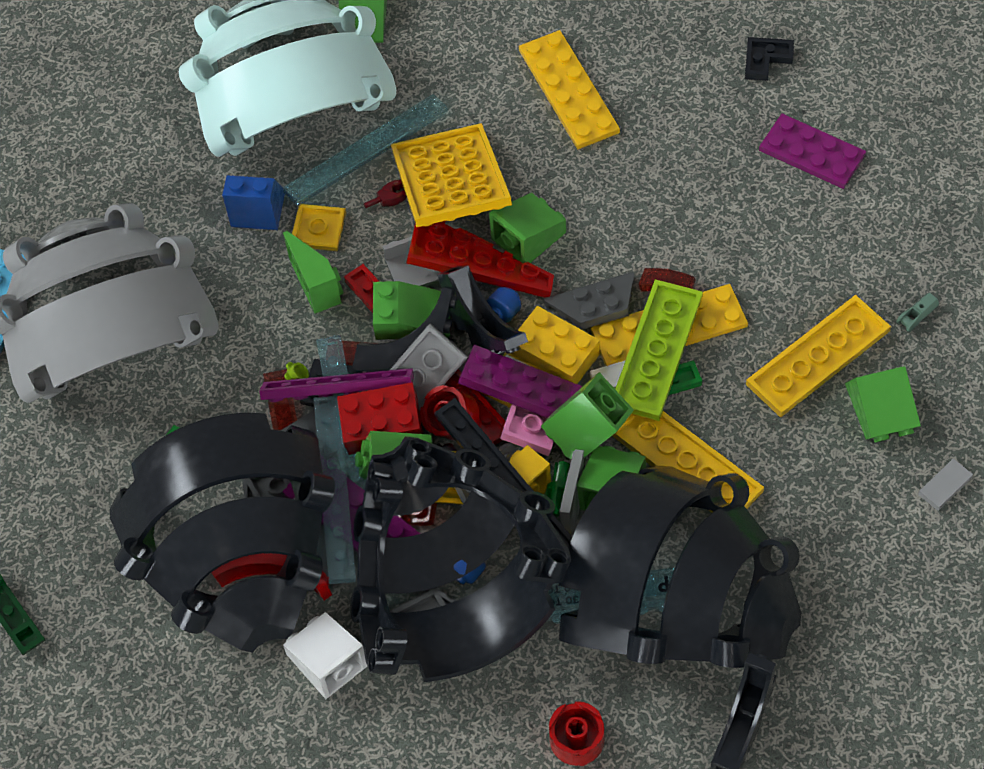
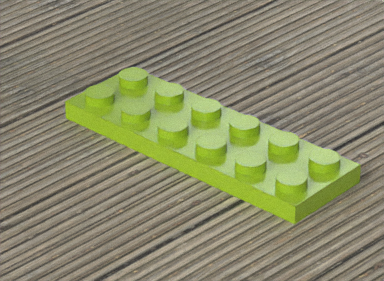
(658, 348)

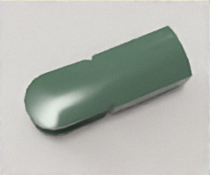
(919, 310)

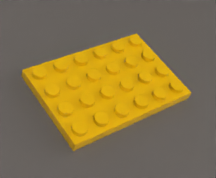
(450, 175)

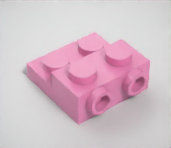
(525, 428)

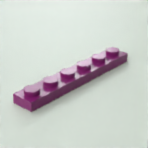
(328, 385)

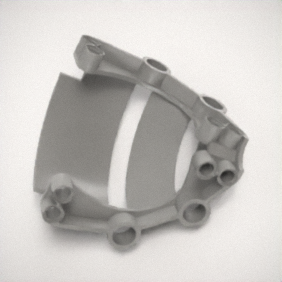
(104, 319)

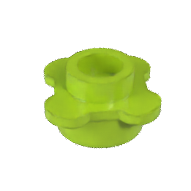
(296, 371)

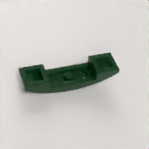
(17, 622)

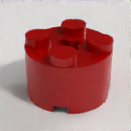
(438, 398)
(570, 720)

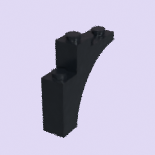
(477, 316)
(382, 356)
(747, 712)

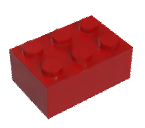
(378, 410)

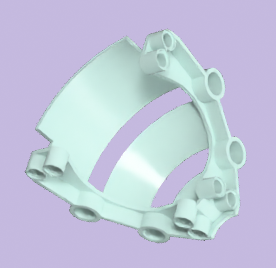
(285, 79)

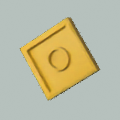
(319, 226)

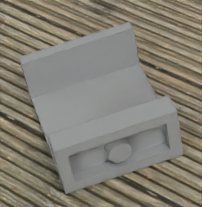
(396, 257)

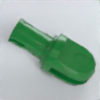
(556, 488)

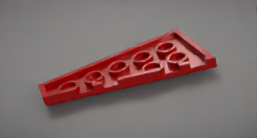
(444, 247)

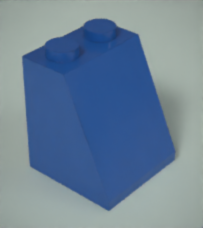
(253, 202)

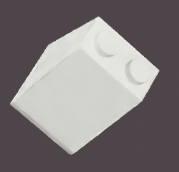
(326, 654)

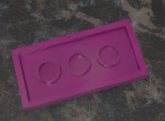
(812, 151)

